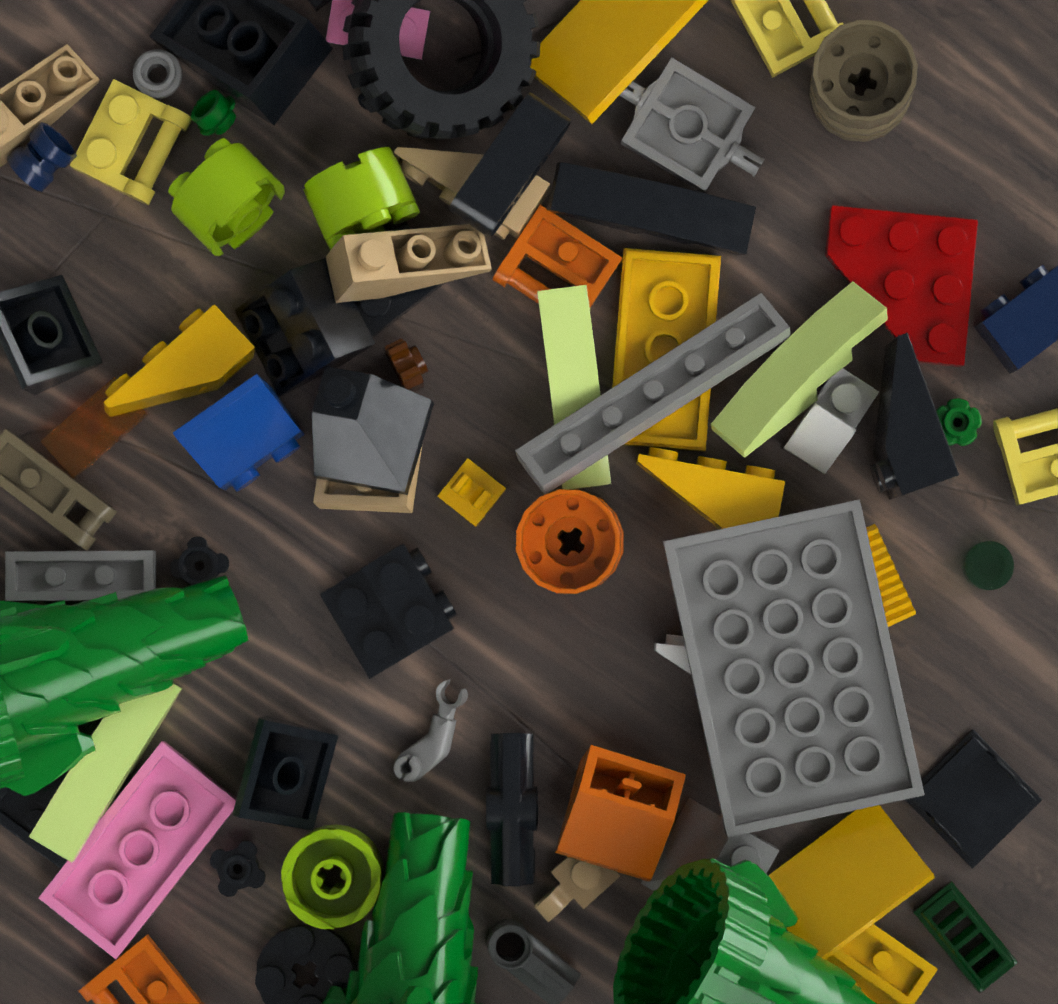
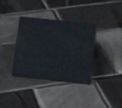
(45, 335)
(285, 774)

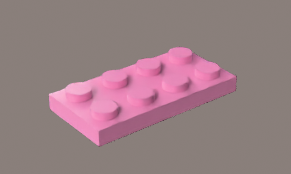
(139, 849)

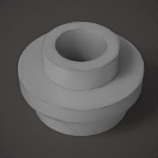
(151, 60)

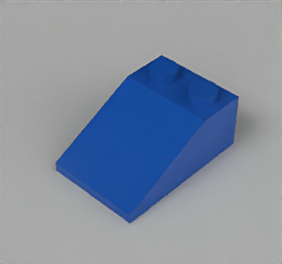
(241, 434)

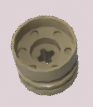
(868, 53)

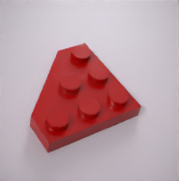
(915, 269)

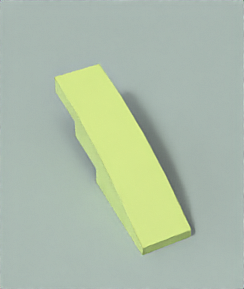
(571, 365)
(794, 371)
(100, 775)

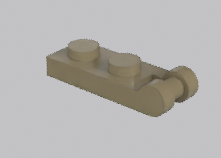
(50, 490)

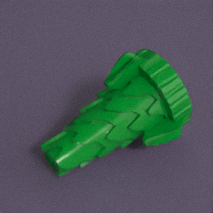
(87, 658)
(421, 922)
(724, 940)

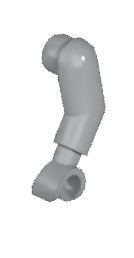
(435, 745)

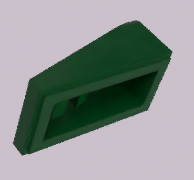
(994, 969)

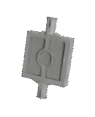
(689, 126)

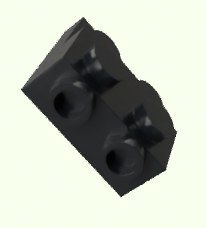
(389, 609)

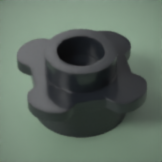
(199, 551)
(251, 873)

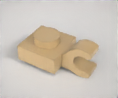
(576, 881)

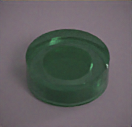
(988, 565)

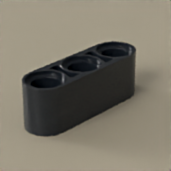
(510, 165)

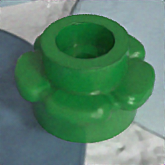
(214, 113)
(970, 420)

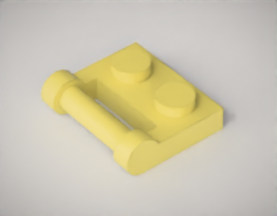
(780, 33)
(117, 134)
(1034, 472)

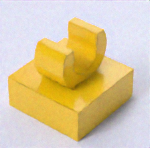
(471, 492)

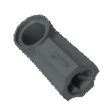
(534, 963)

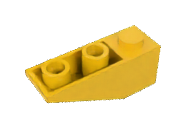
(192, 364)
(716, 493)

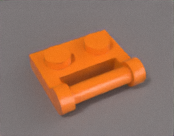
(560, 250)
(145, 977)

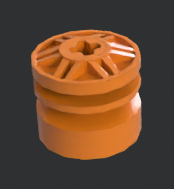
(541, 546)

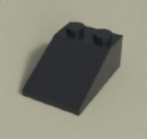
(245, 49)
(908, 435)

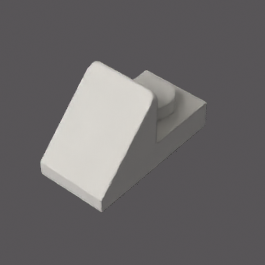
(831, 420)

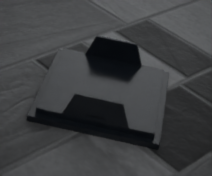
(973, 799)

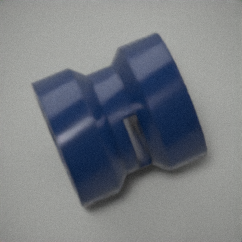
(41, 157)

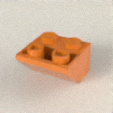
(620, 812)

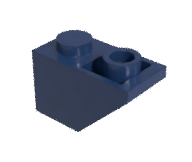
(1026, 324)

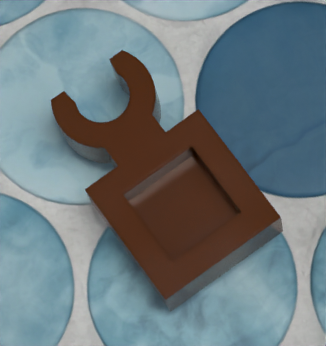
(406, 364)

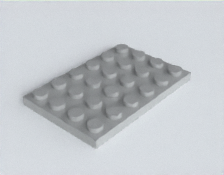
(793, 668)

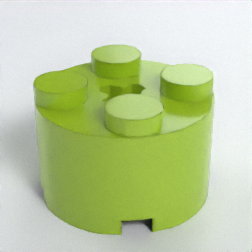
(225, 196)
(360, 196)
(304, 880)

